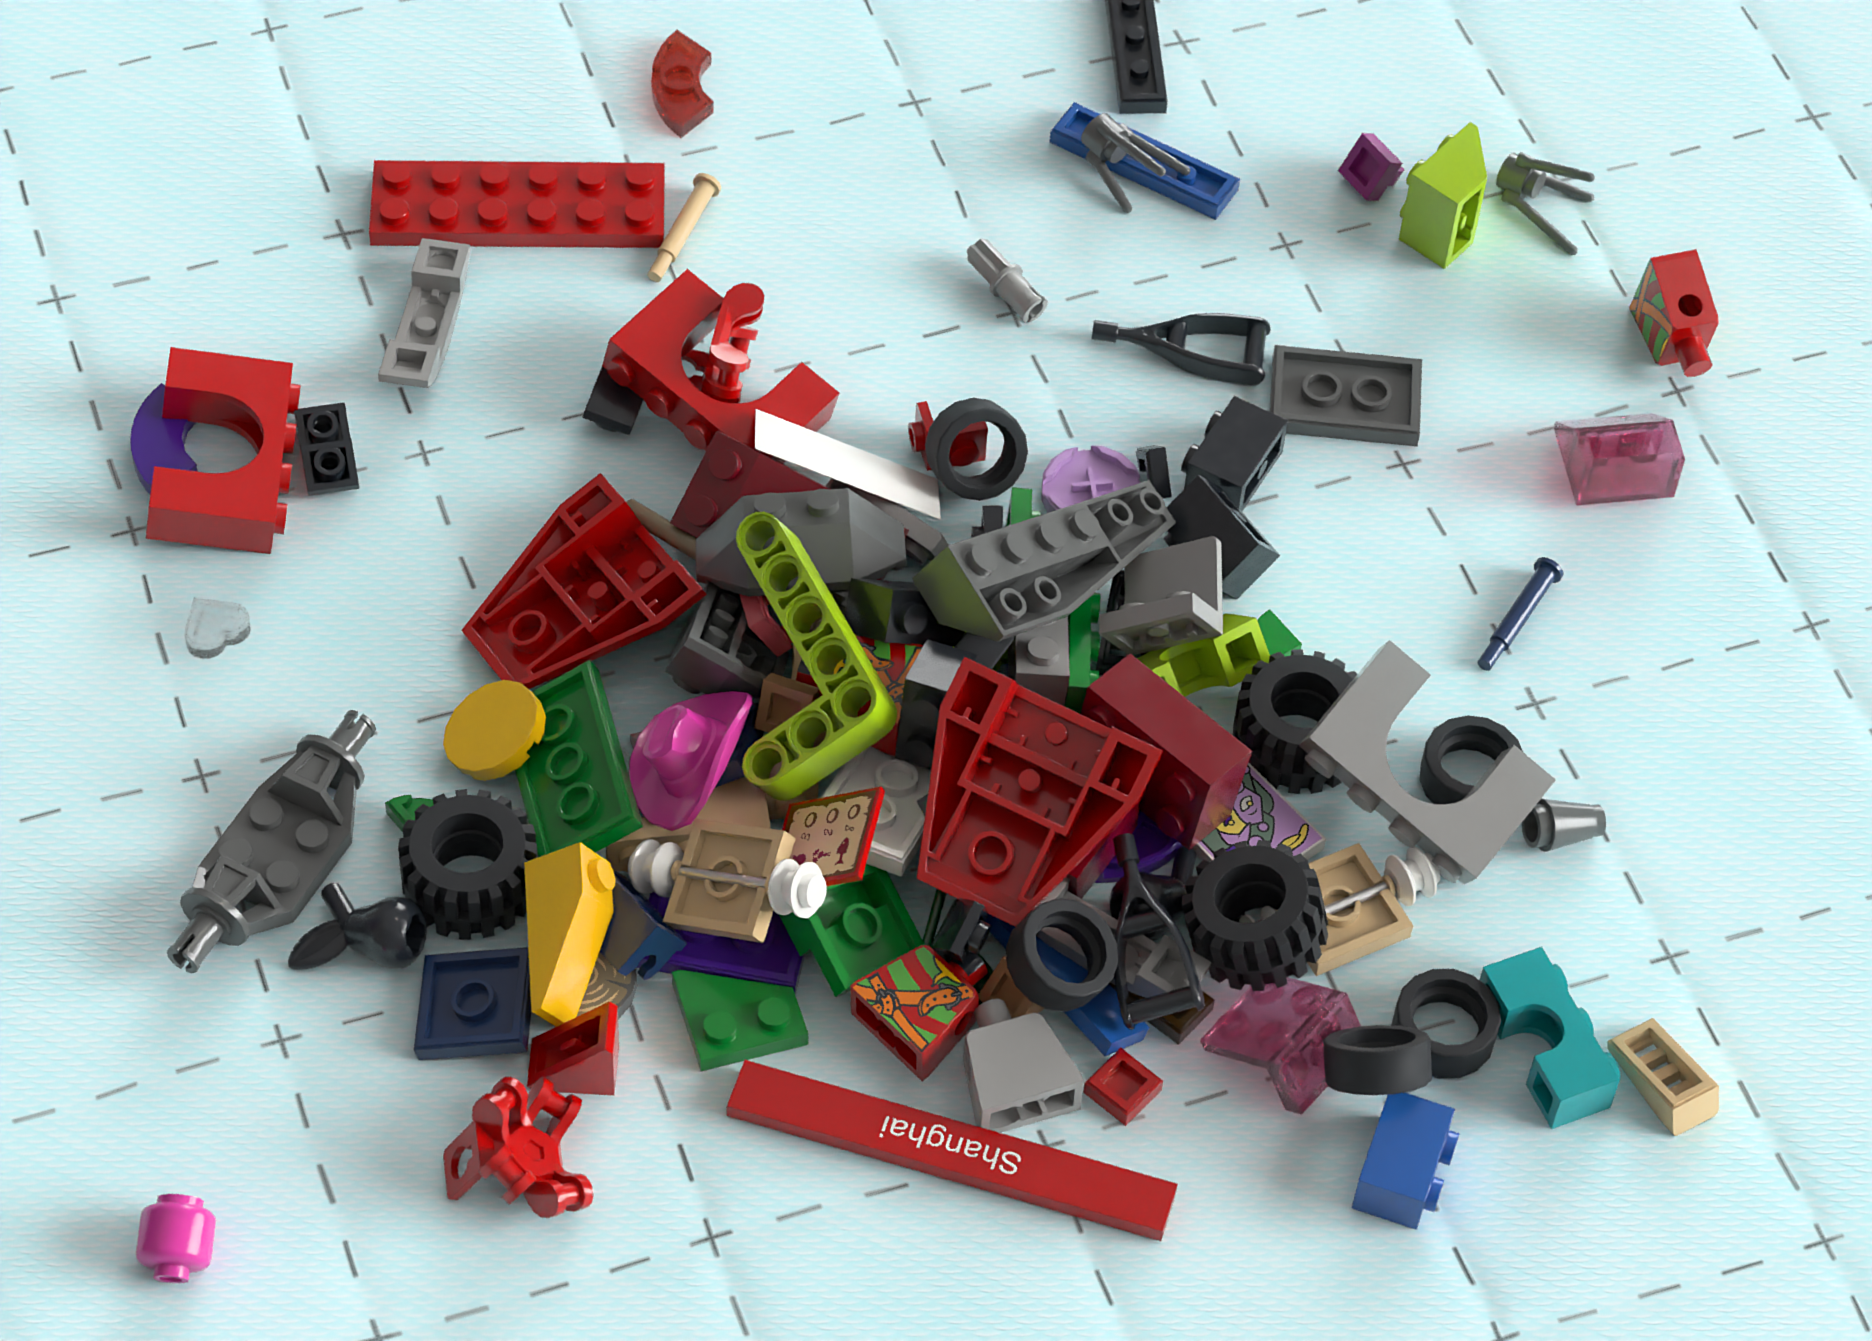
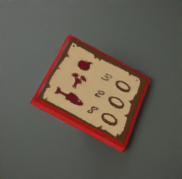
(835, 832)

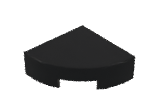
(1154, 462)

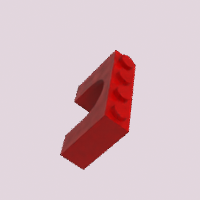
(649, 362)
(240, 505)

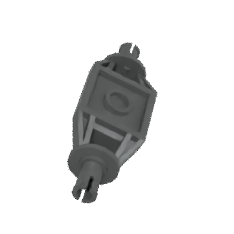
(277, 845)

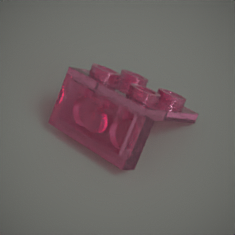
(1285, 1035)

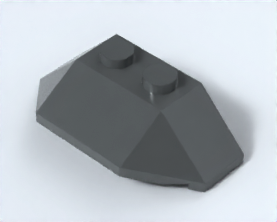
(836, 527)
(720, 650)

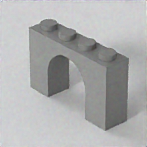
(1352, 747)

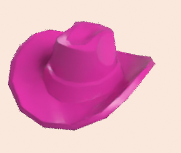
(685, 755)

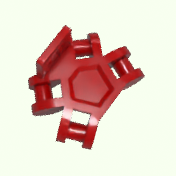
(728, 359)
(516, 1151)

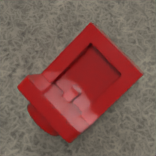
(965, 449)

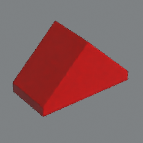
(579, 1053)

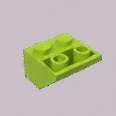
(1445, 198)

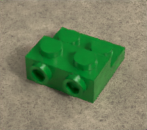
(855, 929)

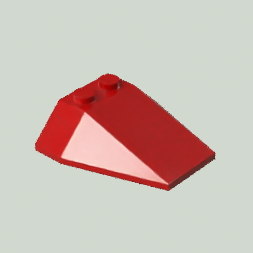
(580, 591)
(1020, 792)

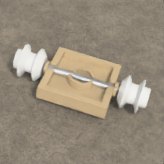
(728, 879)
(1363, 904)

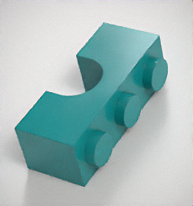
(1576, 1073)

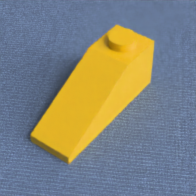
(566, 924)

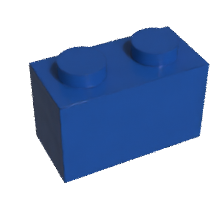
(1403, 1160)

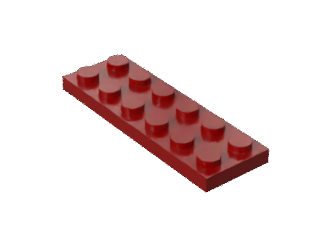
(518, 203)

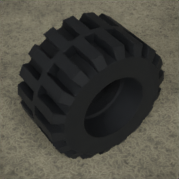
(1283, 688)
(459, 829)
(1251, 880)

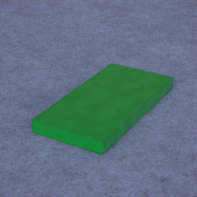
(577, 775)

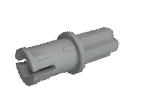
(1006, 280)

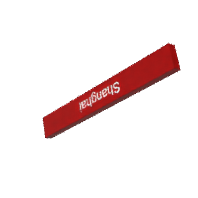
(952, 1150)

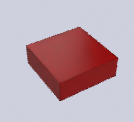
(1123, 1086)

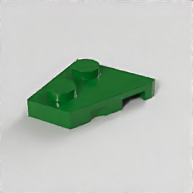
(737, 1018)

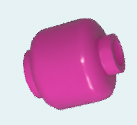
(175, 1237)

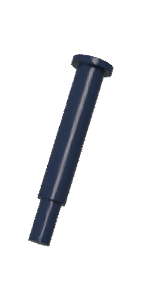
(1545, 574)

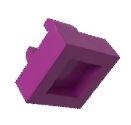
(1371, 167)

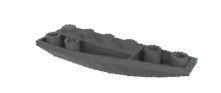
(1041, 565)

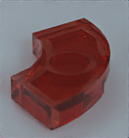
(677, 83)

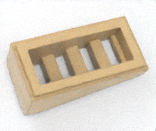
(1681, 1105)

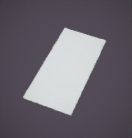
(847, 464)

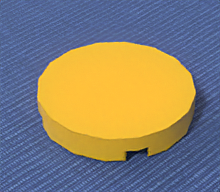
(494, 730)

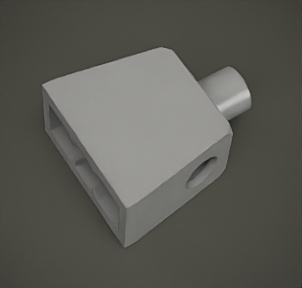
(1017, 1070)

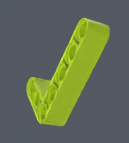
(821, 652)

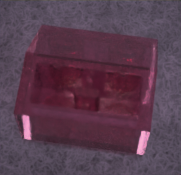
(1620, 457)

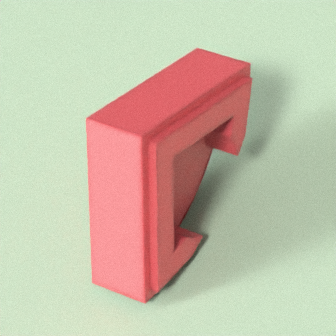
(764, 625)

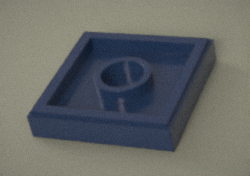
(474, 1004)

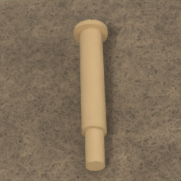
(704, 188)

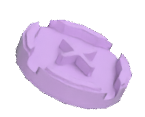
(1085, 475)

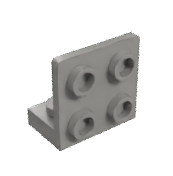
(1169, 598)

